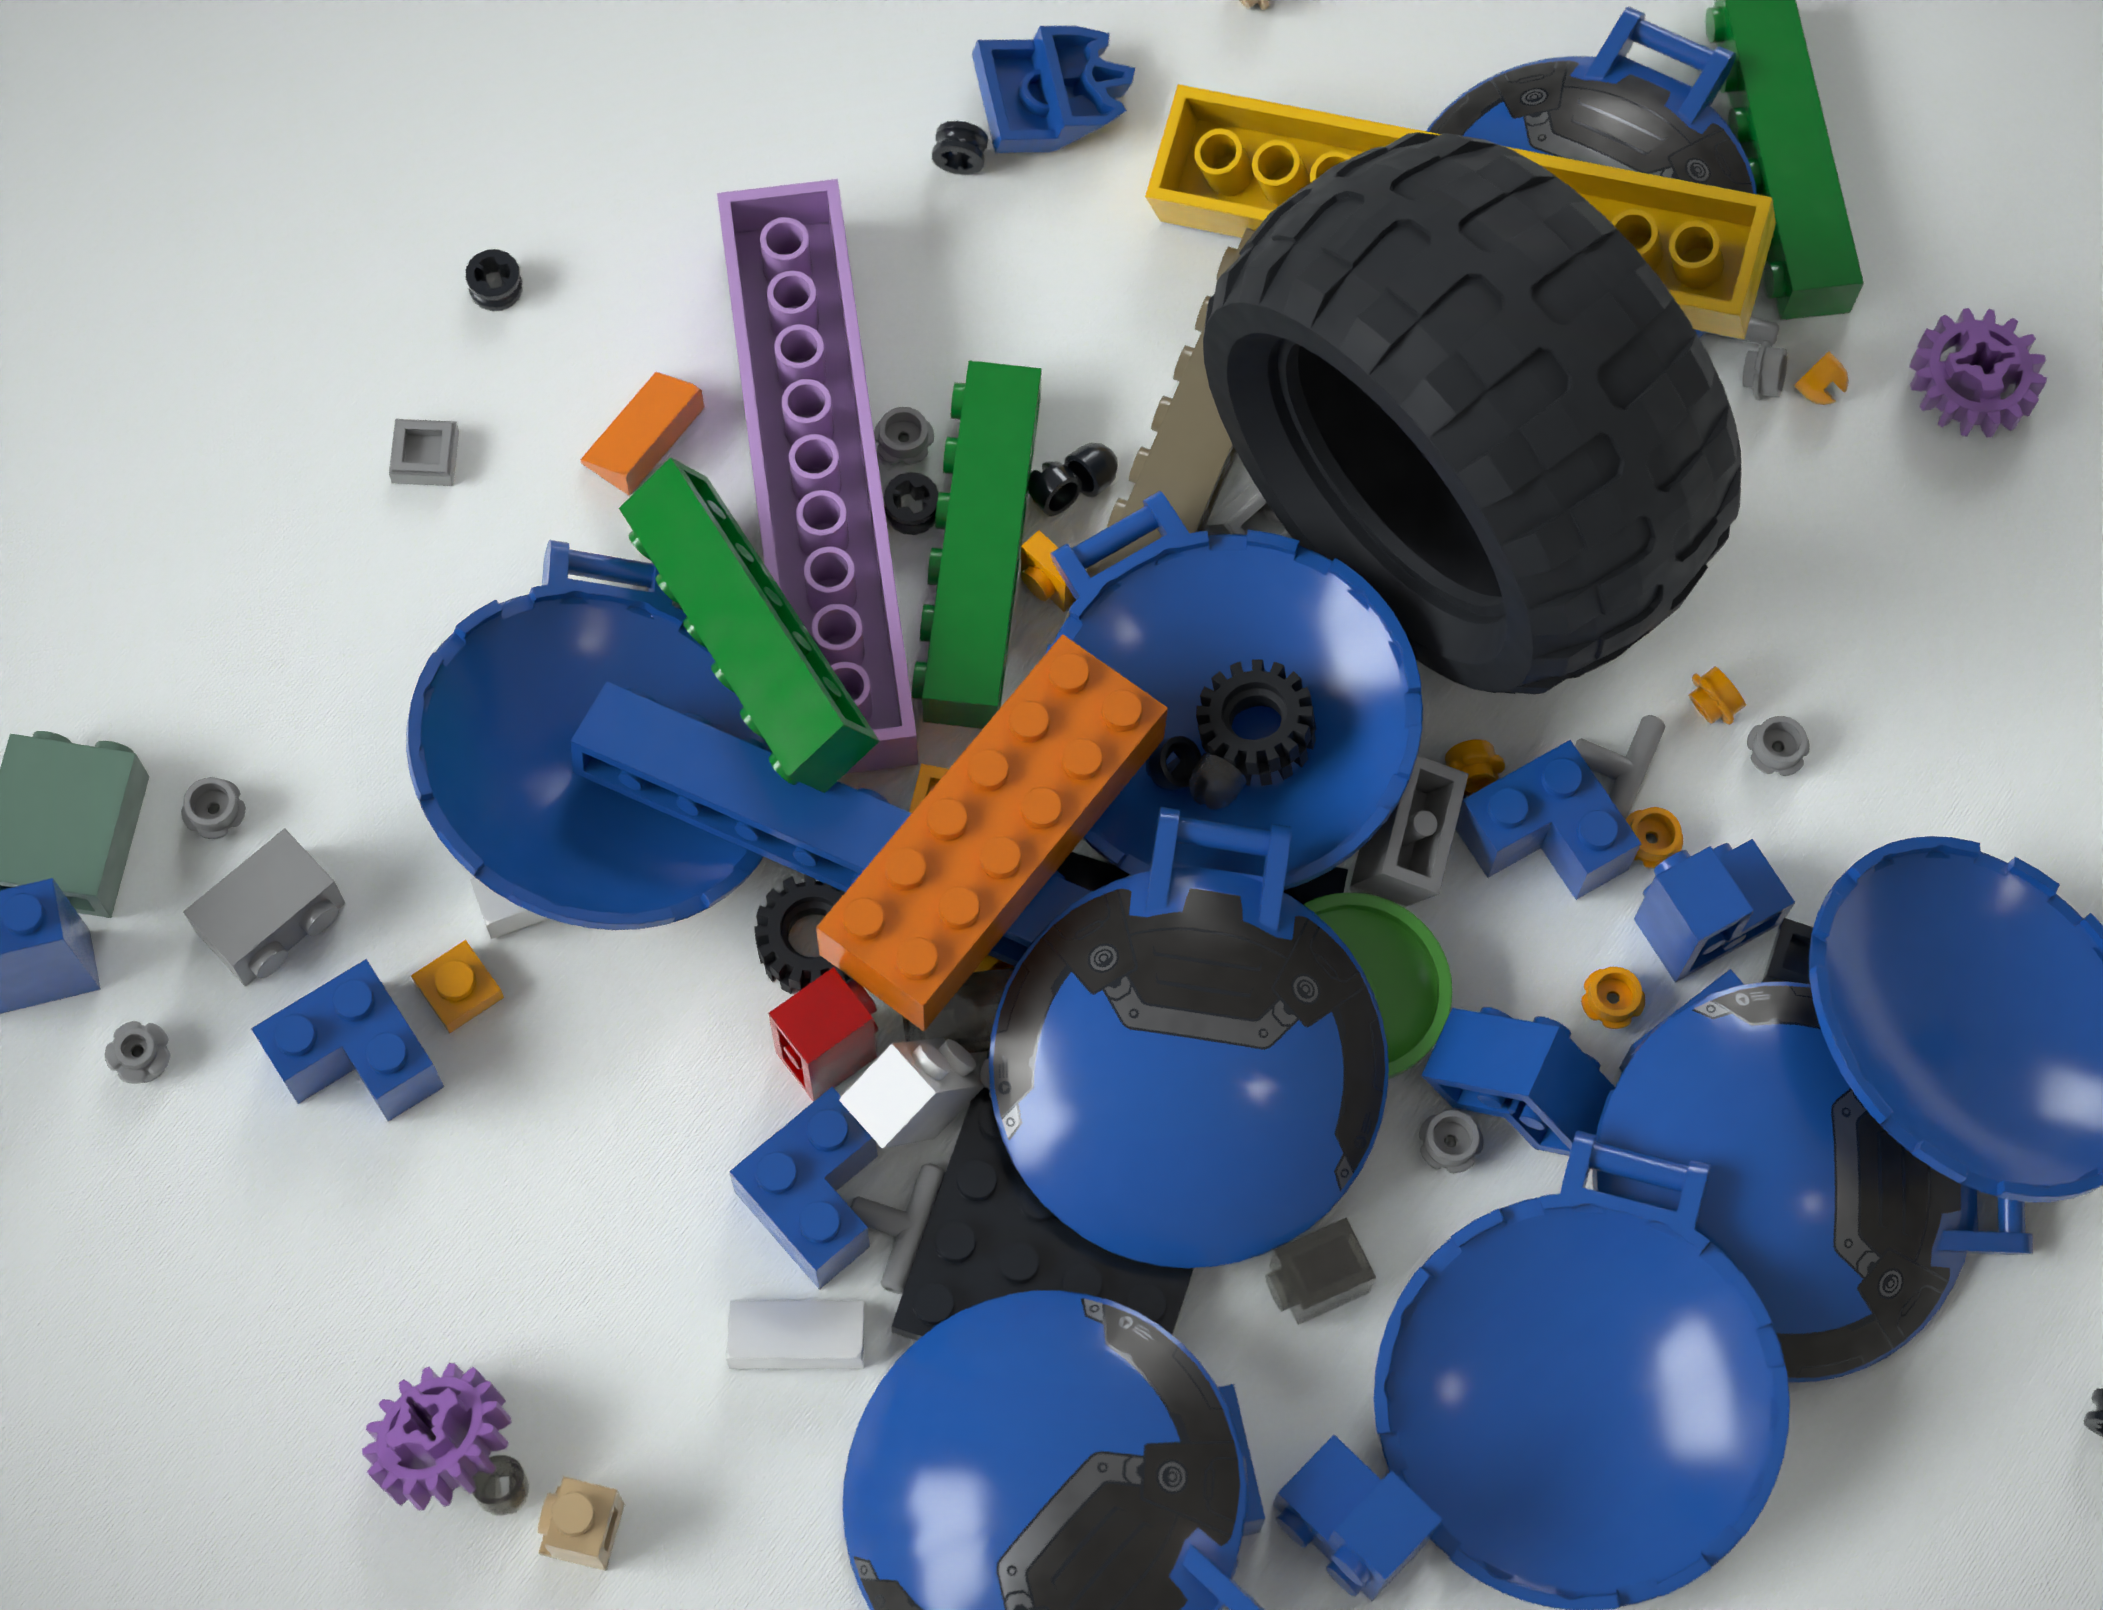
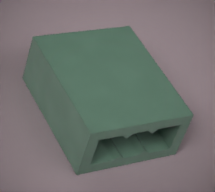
(69, 816)

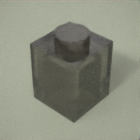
(1319, 1272)

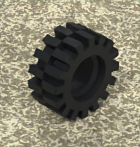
(1252, 690)
(775, 924)

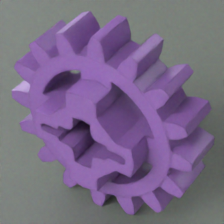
(1978, 371)
(436, 1436)

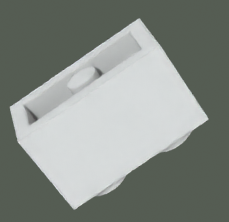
(913, 1091)

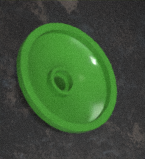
(1401, 967)

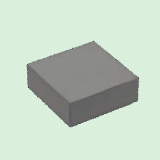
(424, 452)

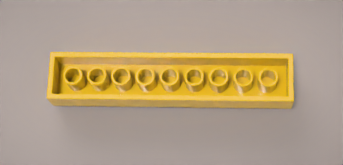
(1241, 157)

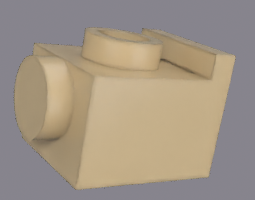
(580, 1523)

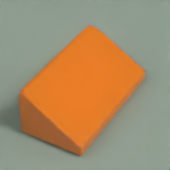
(644, 431)

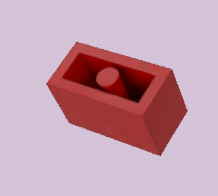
(825, 1032)

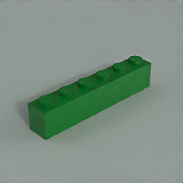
(1785, 138)
(980, 545)
(747, 627)

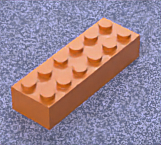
(992, 832)

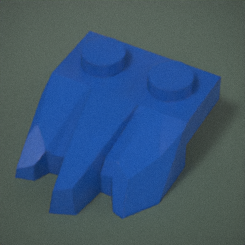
(1048, 88)

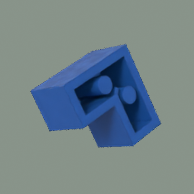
(1553, 808)
(1710, 905)
(345, 1029)
(1519, 1073)
(795, 1181)
(1354, 1518)

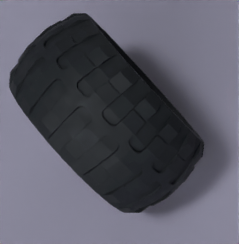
(1476, 408)

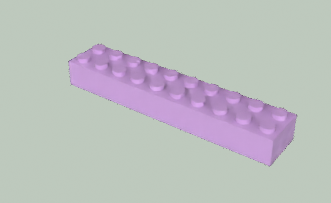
(817, 445)

